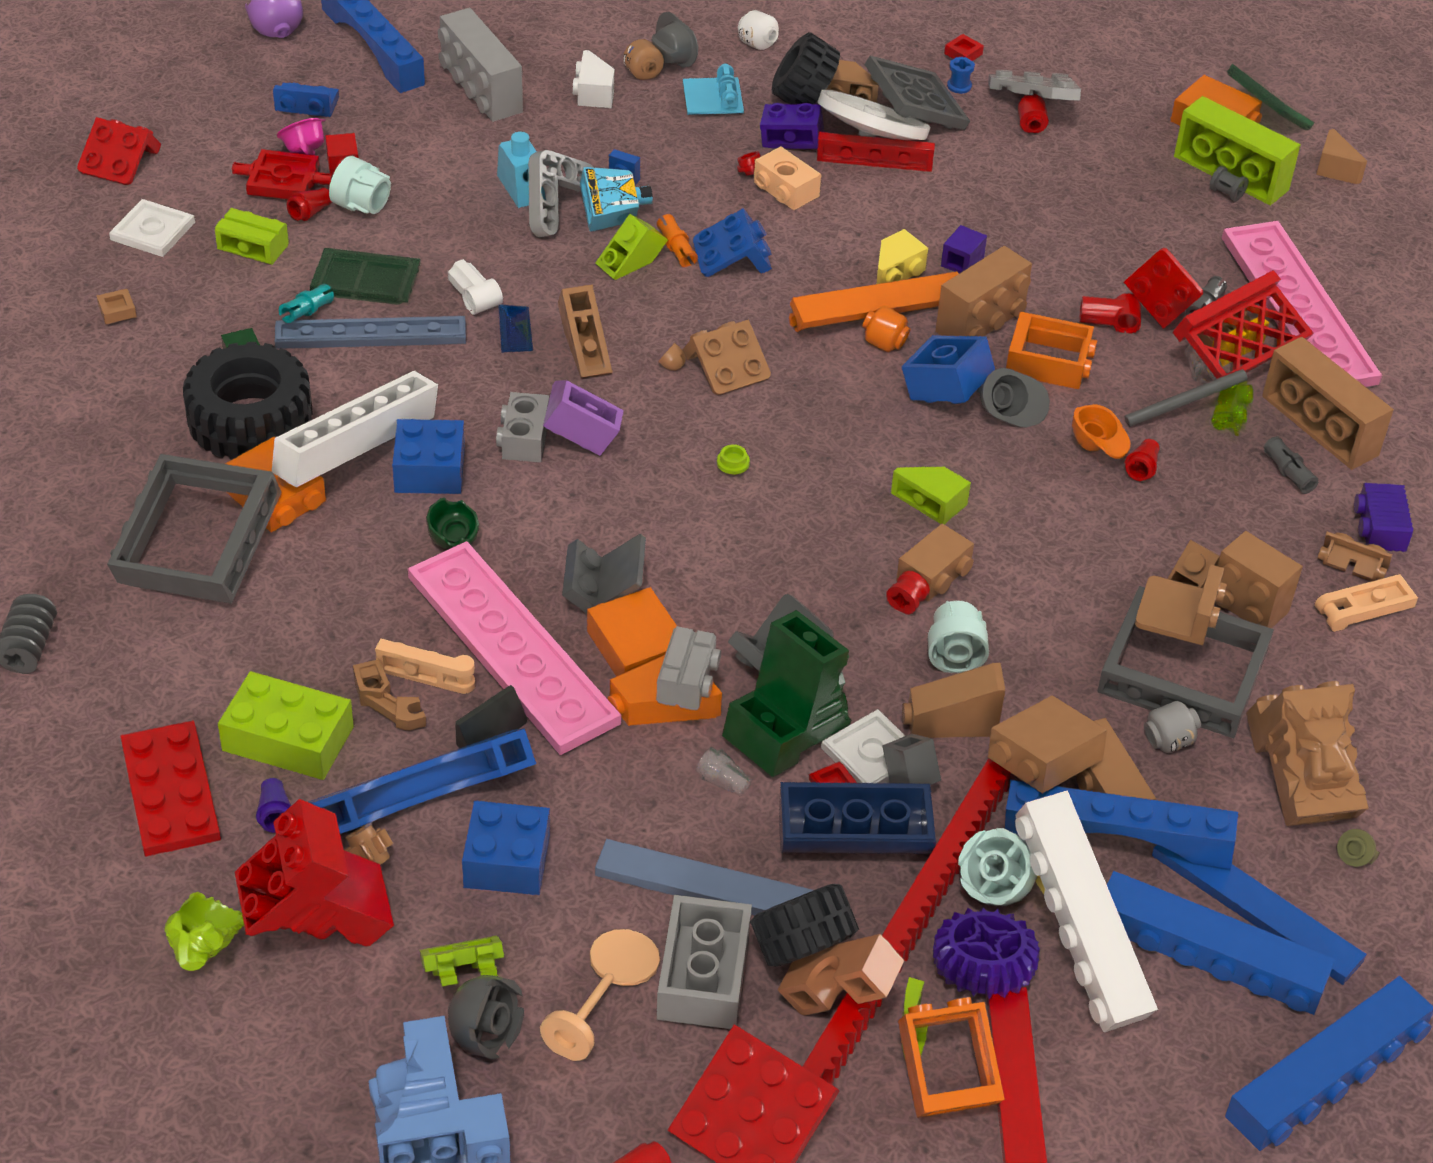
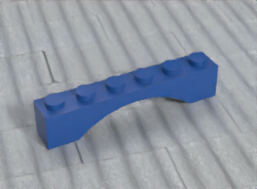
(395, 55)
(428, 779)
(1193, 832)

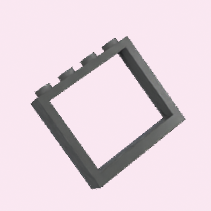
(226, 579)
(1154, 692)

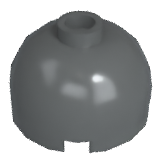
(485, 1006)

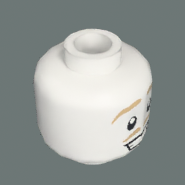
(758, 30)

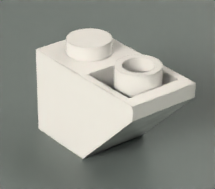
(593, 81)

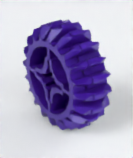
(986, 952)

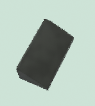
(491, 718)

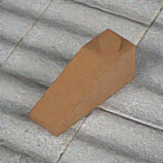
(584, 331)

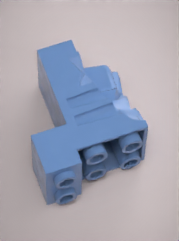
(421, 1109)

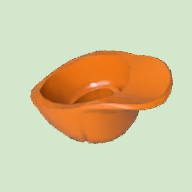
(1099, 429)

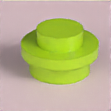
(733, 459)

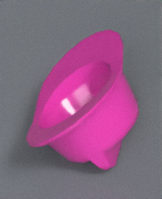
(303, 136)

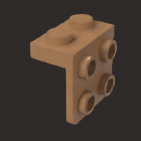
(729, 356)
(1180, 608)

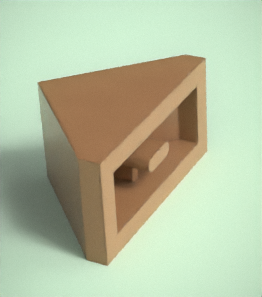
(1341, 160)

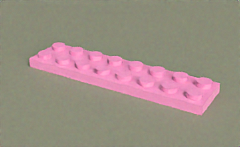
(1268, 248)
(514, 647)

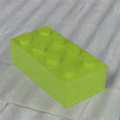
(1220, 137)

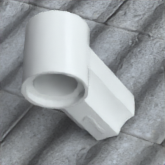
(475, 289)

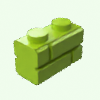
(251, 236)

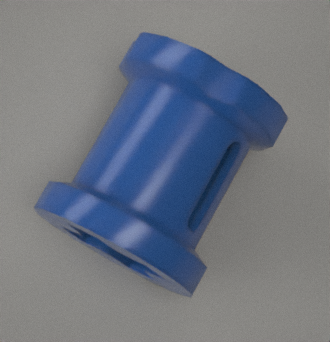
(960, 75)

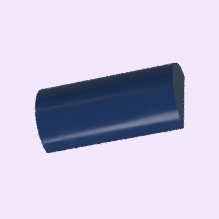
(856, 818)

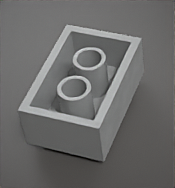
(704, 962)

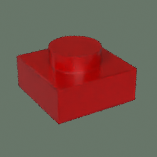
(964, 47)

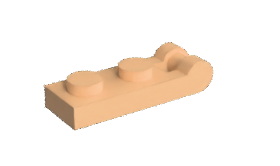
(1366, 601)
(427, 666)

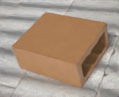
(1047, 744)

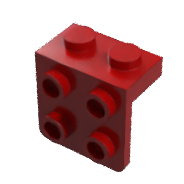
(116, 150)
(1164, 287)

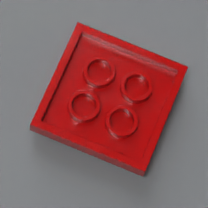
(753, 1104)

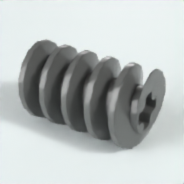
(26, 632)

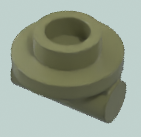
(1357, 848)

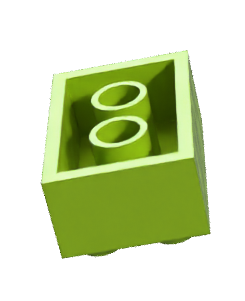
(286, 725)

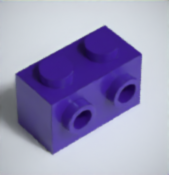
(791, 125)

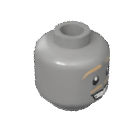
(1172, 727)

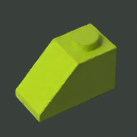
(931, 491)

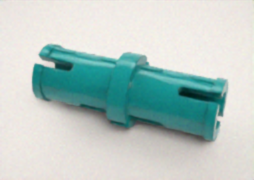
(306, 303)

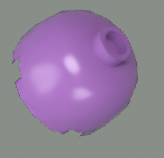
(275, 16)

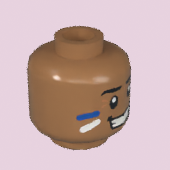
(641, 58)

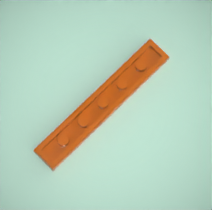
(857, 302)

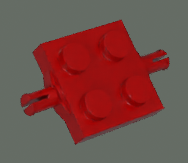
(281, 174)

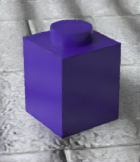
(963, 249)

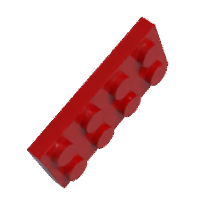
(170, 788)

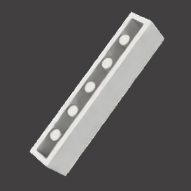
(352, 428)
(1084, 912)

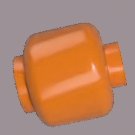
(886, 329)

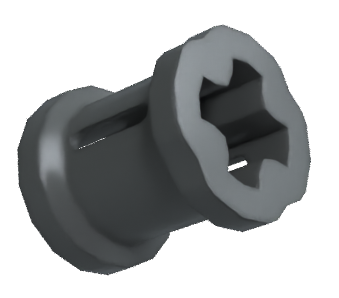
(1228, 183)

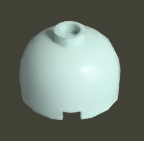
(996, 867)

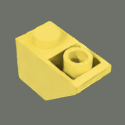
(901, 257)

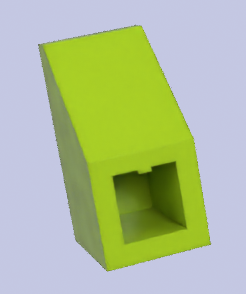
(631, 248)

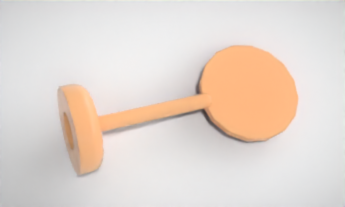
(618, 958)

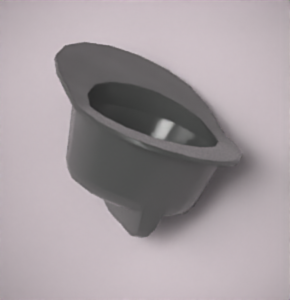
(675, 40)
(1014, 398)

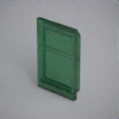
(366, 275)

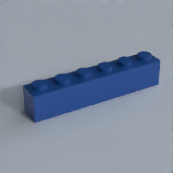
(1220, 944)
(1330, 1064)

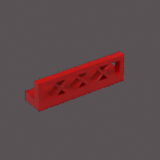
(875, 151)

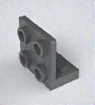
(600, 579)

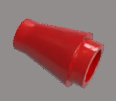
(307, 203)
(1142, 462)

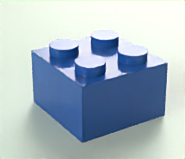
(948, 368)
(428, 456)
(506, 847)

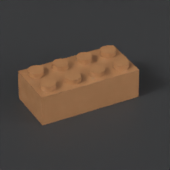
(1327, 403)

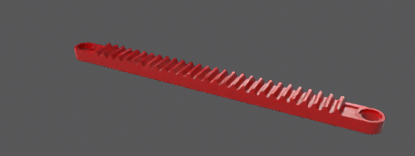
(912, 916)

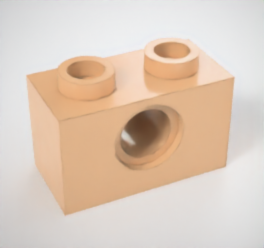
(787, 178)

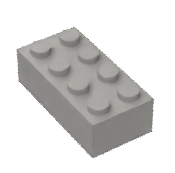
(481, 64)

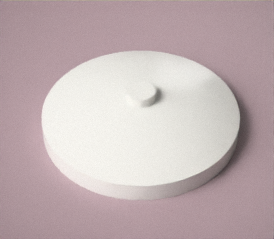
(872, 117)

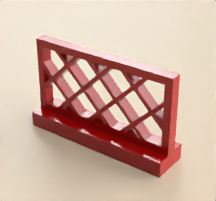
(1235, 304)

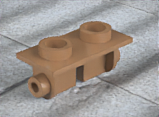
(1370, 559)

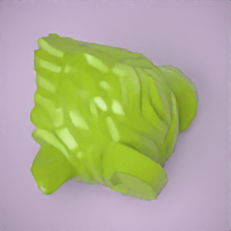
(201, 930)

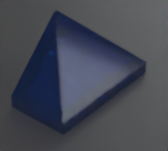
(514, 328)

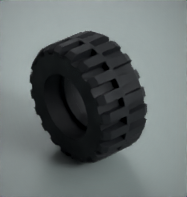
(243, 374)

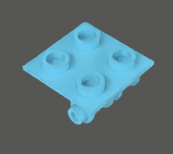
(714, 95)

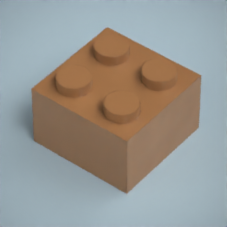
(1258, 580)

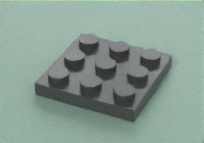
(916, 93)

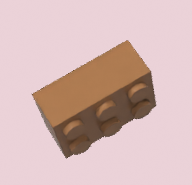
(984, 295)

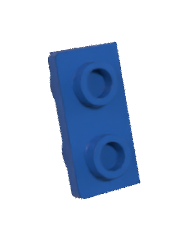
(305, 99)

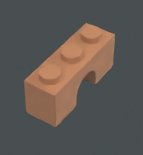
(859, 966)

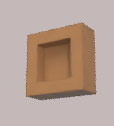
(116, 306)

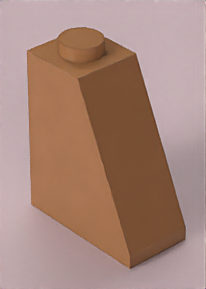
(957, 704)

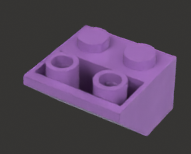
(582, 417)

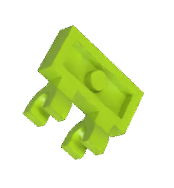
(478, 952)

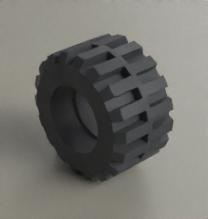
(805, 70)
(804, 925)

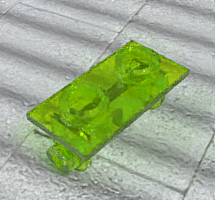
(1232, 407)

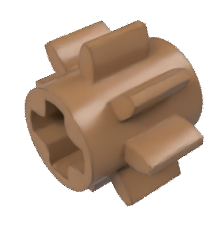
(370, 843)

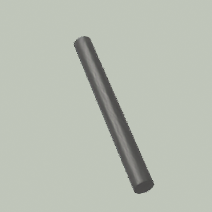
(1186, 397)

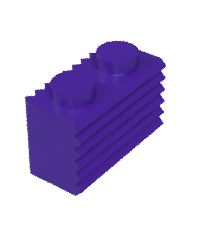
(1384, 516)

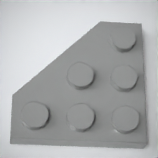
(1056, 87)

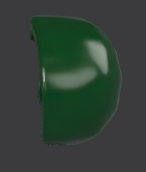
(451, 523)

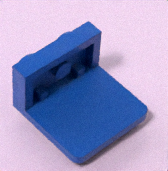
(731, 241)

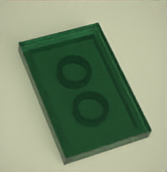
(1270, 98)

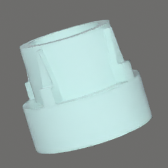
(359, 186)
(958, 638)

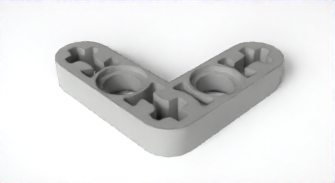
(546, 221)

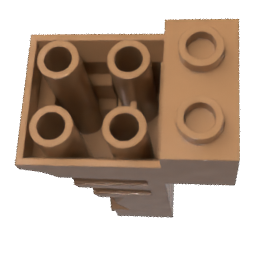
(1310, 751)

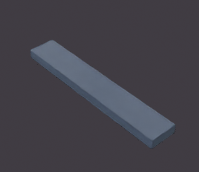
(370, 332)
(690, 877)

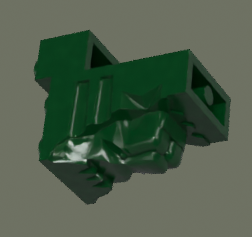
(794, 698)

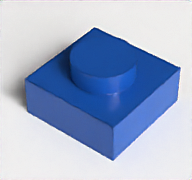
(625, 161)

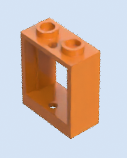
(1055, 334)
(958, 1010)

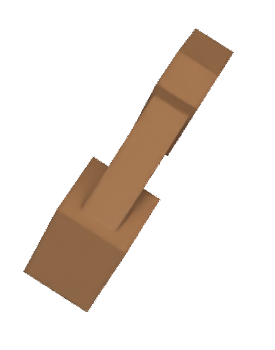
(374, 691)

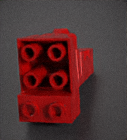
(312, 883)

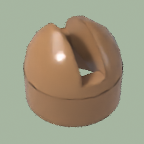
(673, 358)

